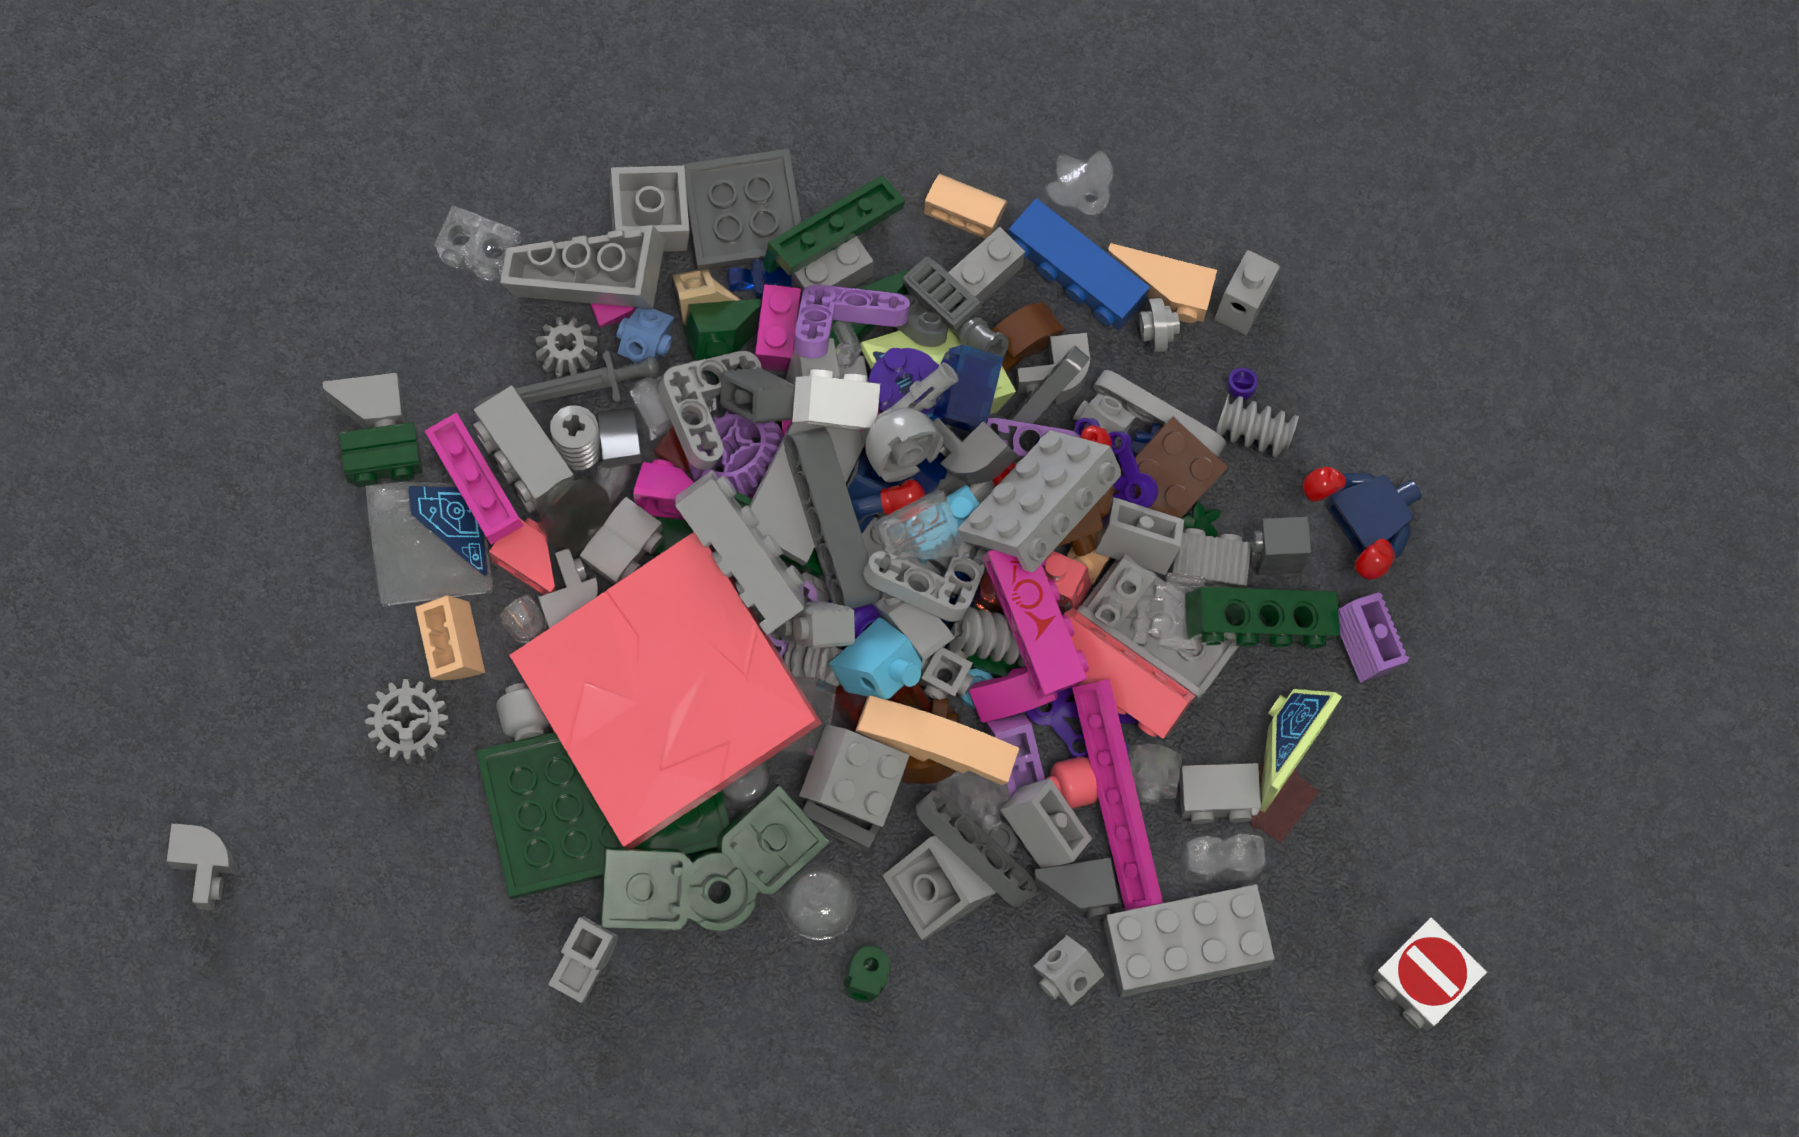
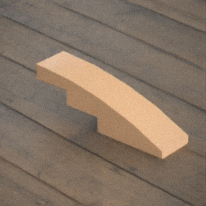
(937, 739)

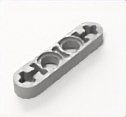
(1152, 409)

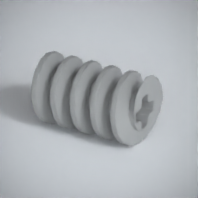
(1256, 426)
(576, 437)
(986, 635)

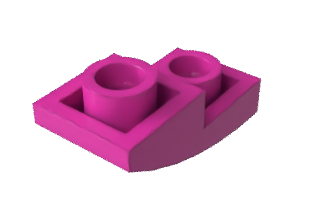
(1006, 696)

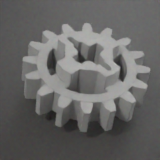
(422, 721)

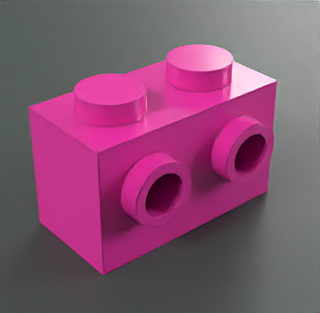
(777, 327)

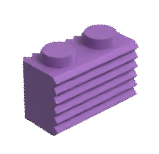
(1370, 637)

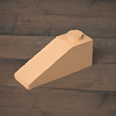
(1178, 283)

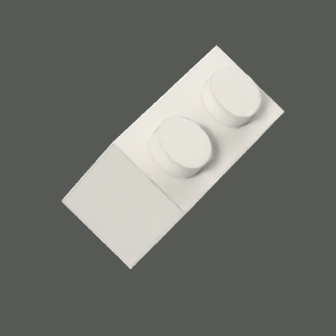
(835, 401)

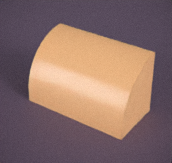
(964, 206)
(450, 639)

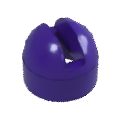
(1242, 383)

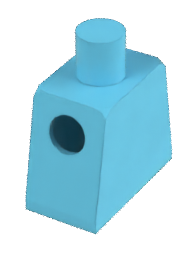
(878, 662)

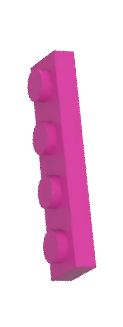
(474, 478)

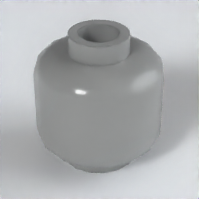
(520, 713)

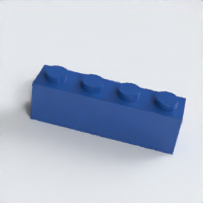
(1078, 265)

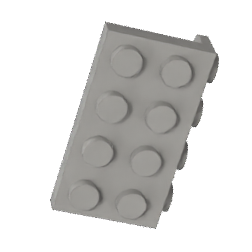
(1042, 498)
(1190, 670)

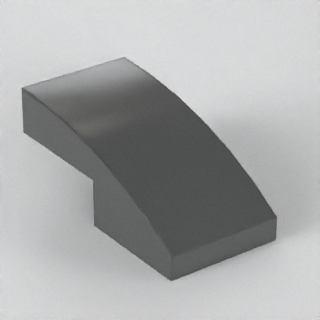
(619, 437)

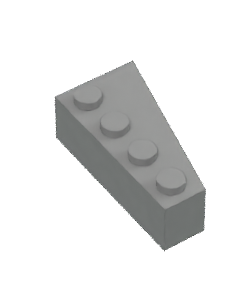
(593, 270)
(742, 549)

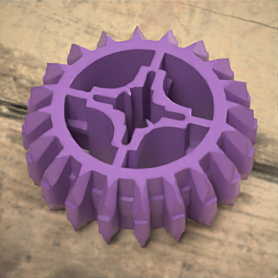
(743, 459)

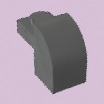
(977, 457)

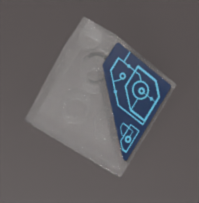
(426, 543)

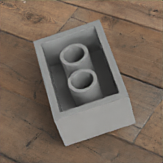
(520, 448)

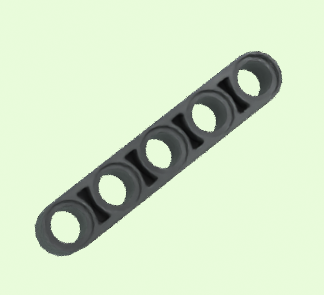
(830, 517)

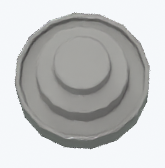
(1158, 324)

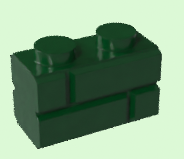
(381, 454)

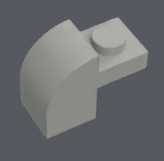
(1030, 377)
(576, 594)
(203, 852)
(584, 957)

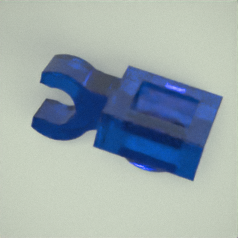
(744, 279)

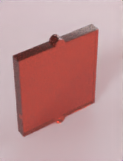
(1286, 807)

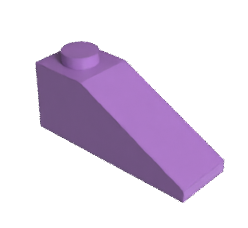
(1019, 732)

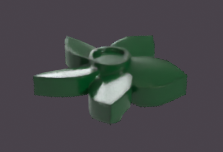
(1201, 519)

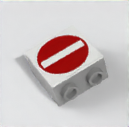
(1428, 975)

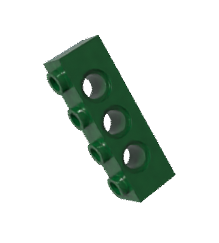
(1314, 609)

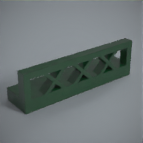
(833, 226)

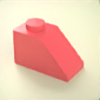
(526, 557)

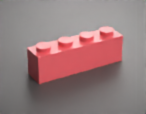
(1135, 682)

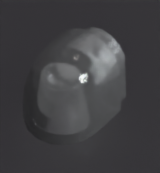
(523, 619)

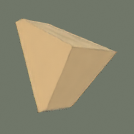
(699, 288)

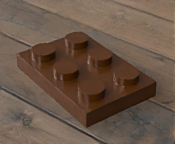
(1179, 466)

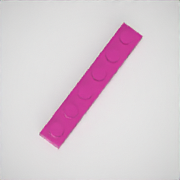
(1117, 795)

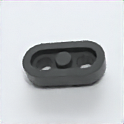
(923, 325)

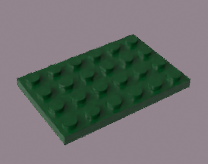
(553, 827)

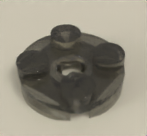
(576, 530)

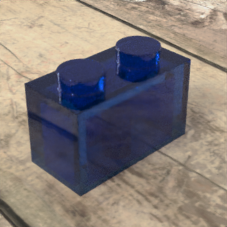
(971, 398)

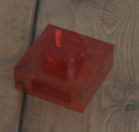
(672, 451)

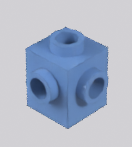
(645, 334)

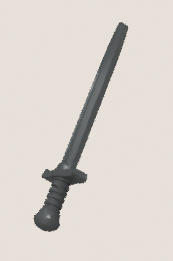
(587, 381)

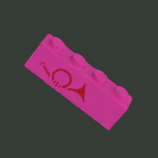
(1037, 624)

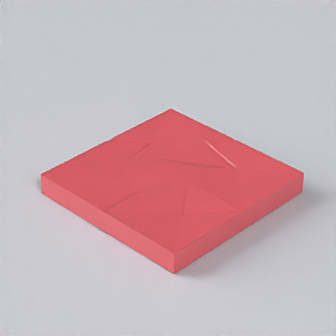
(664, 690)

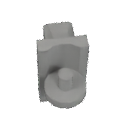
(1120, 592)

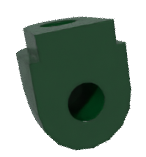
(867, 974)

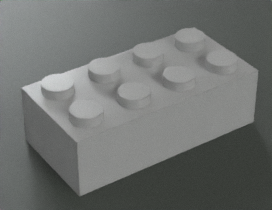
(1188, 940)

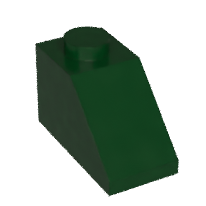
(721, 326)

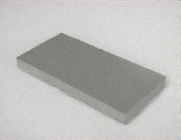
(777, 498)

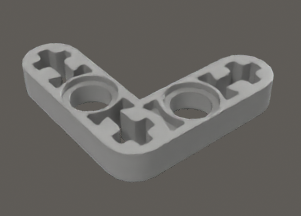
(693, 397)
(938, 588)

